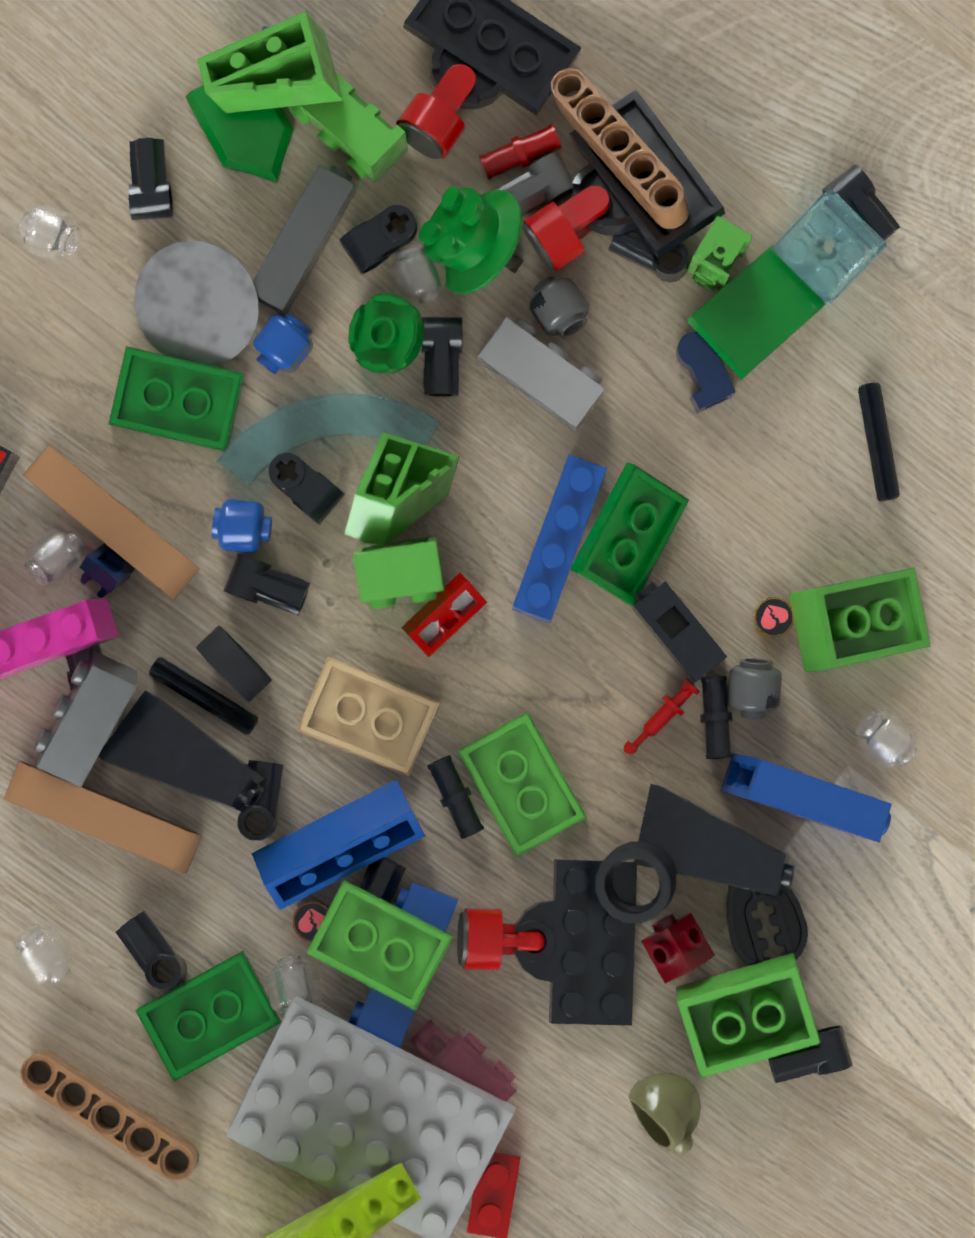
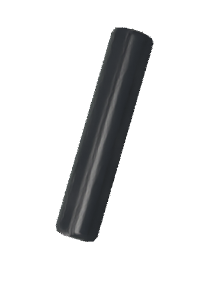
(878, 441)
(203, 696)

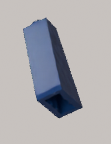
(807, 797)

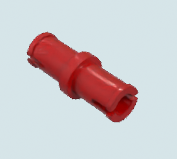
(520, 151)

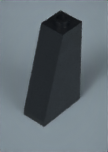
(177, 753)
(711, 847)

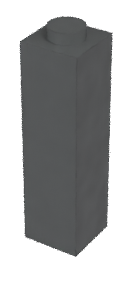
(303, 238)

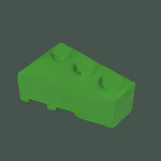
(272, 68)
(356, 132)
(399, 488)

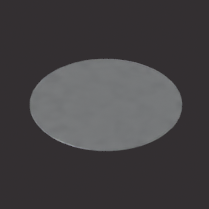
(196, 303)

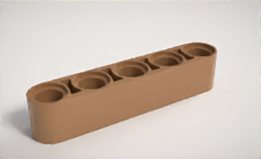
(625, 163)
(111, 522)
(102, 817)
(89, 1115)

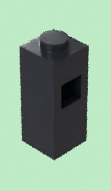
(678, 630)

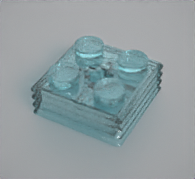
(853, 250)

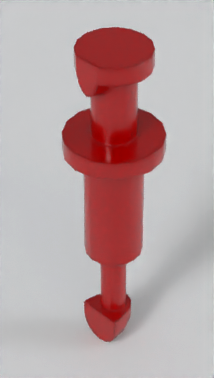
(663, 715)

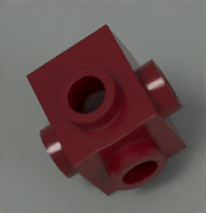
(677, 946)

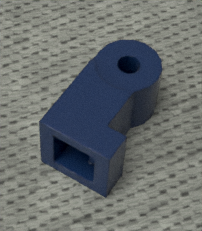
(706, 371)

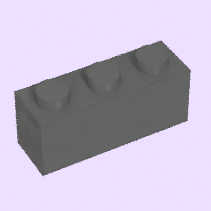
(85, 717)

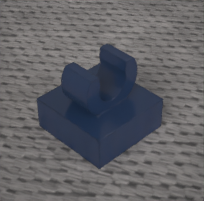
(106, 569)

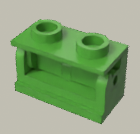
(717, 254)

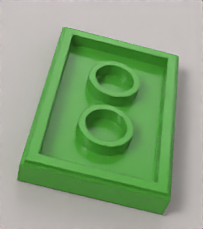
(522, 784)
(380, 945)

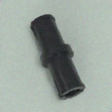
(716, 717)
(455, 797)

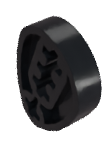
(744, 928)

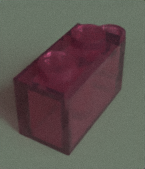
(465, 1059)

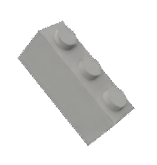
(542, 373)

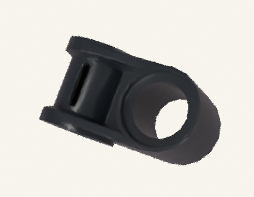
(372, 242)
(309, 491)

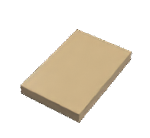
(368, 716)

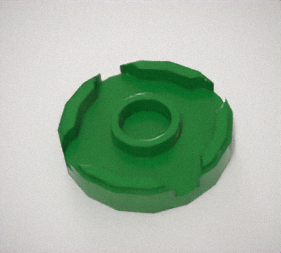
(386, 334)

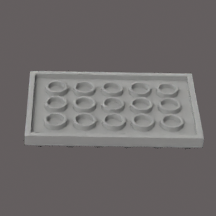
(355, 1105)

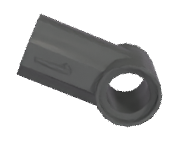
(542, 184)

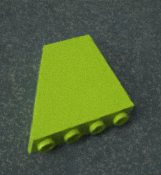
(357, 1211)

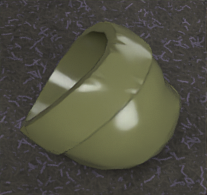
(667, 1110)

